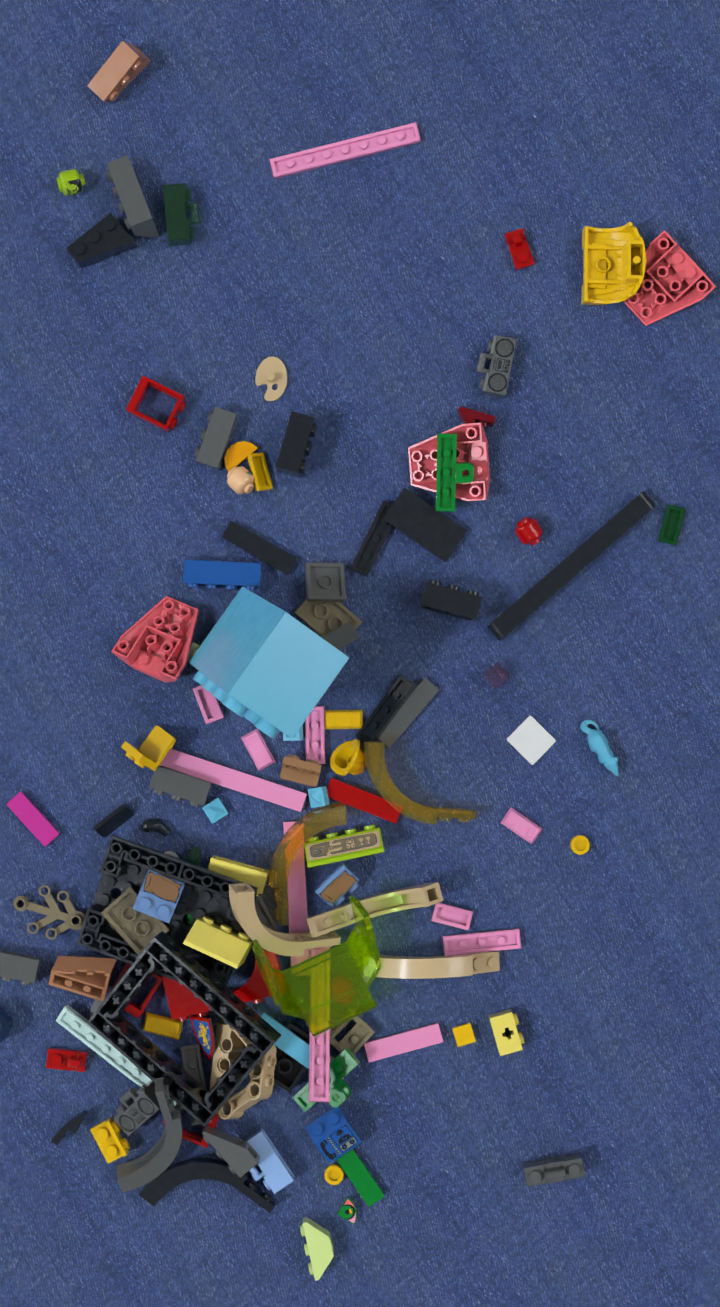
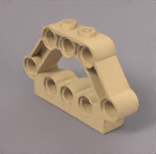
(227, 1048)

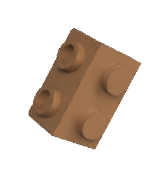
(300, 771)

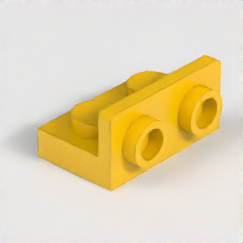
(110, 1140)

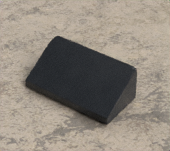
(114, 820)

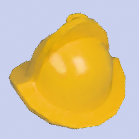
(348, 758)

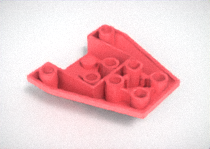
(669, 282)
(470, 438)
(160, 640)

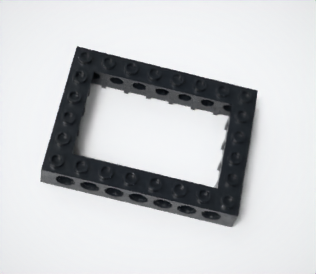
(152, 1060)

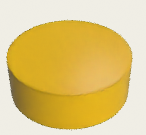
(579, 844)
(334, 1174)

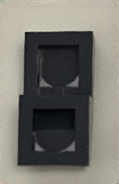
(72, 1124)

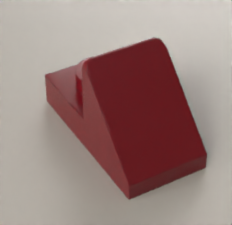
(470, 416)

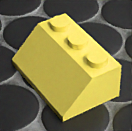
(240, 871)
(218, 941)

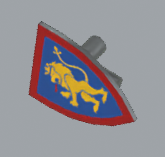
(205, 1033)

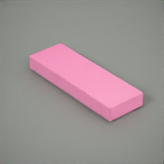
(315, 735)

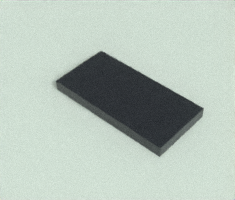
(424, 525)

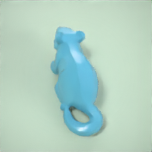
(599, 744)

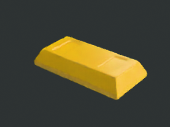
(259, 471)
(343, 719)
(162, 1026)

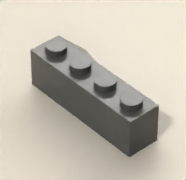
(131, 197)

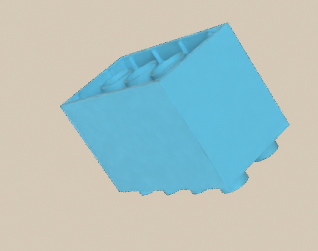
(266, 665)

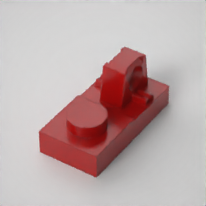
(519, 249)
(66, 1059)

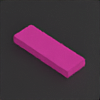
(33, 818)

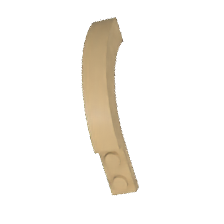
(376, 905)
(280, 943)
(438, 966)

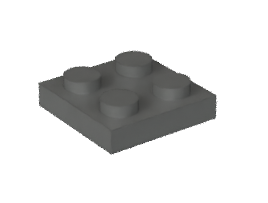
(325, 582)

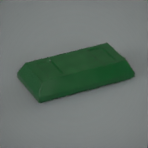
(671, 525)

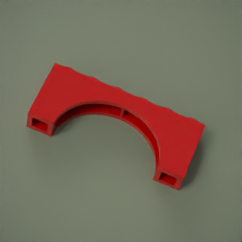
(184, 1004)

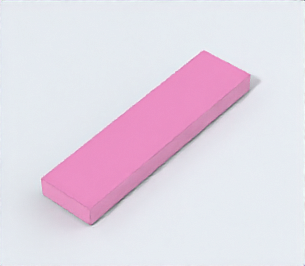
(481, 942)
(403, 1042)

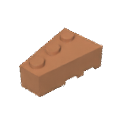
(118, 71)
(83, 975)

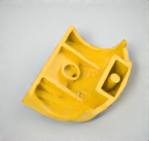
(611, 264)

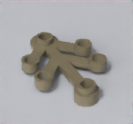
(53, 913)

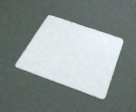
(531, 740)

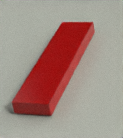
(362, 800)

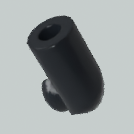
(155, 824)

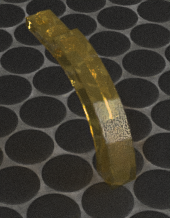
(380, 778)
(290, 844)

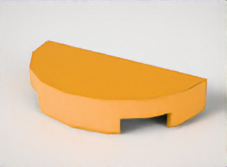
(238, 453)

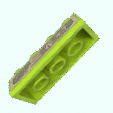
(344, 846)

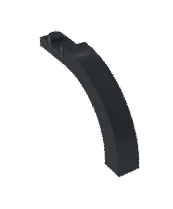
(203, 1169)

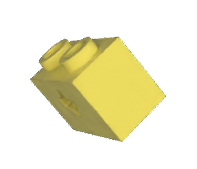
(499, 1022)

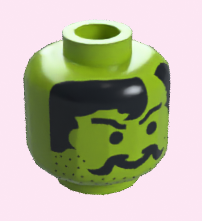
(70, 182)

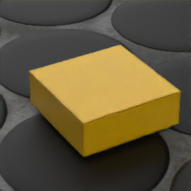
(463, 1034)

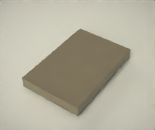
(326, 616)
(132, 925)

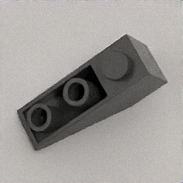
(233, 1150)

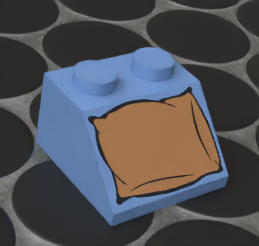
(337, 885)
(158, 896)

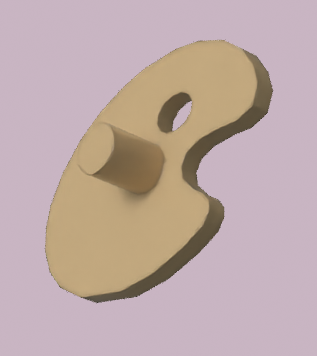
(272, 372)

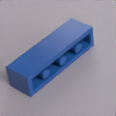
(222, 574)

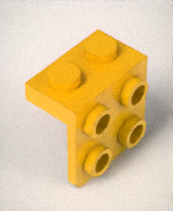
(152, 750)

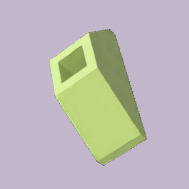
(318, 1246)

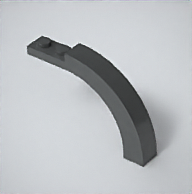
(155, 1161)

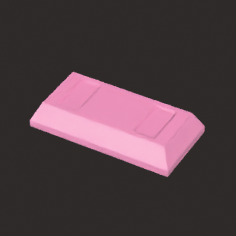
(208, 705)
(258, 749)
(521, 825)
(452, 916)

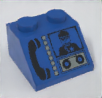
(333, 1134)

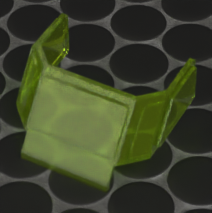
(331, 984)

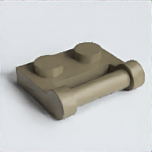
(354, 1038)

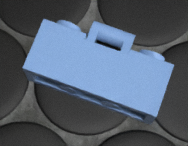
(273, 1167)

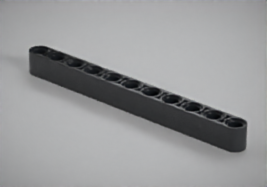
(571, 566)

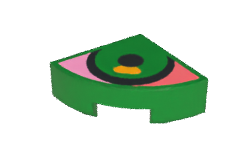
(348, 1211)

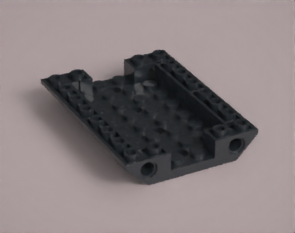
(203, 895)

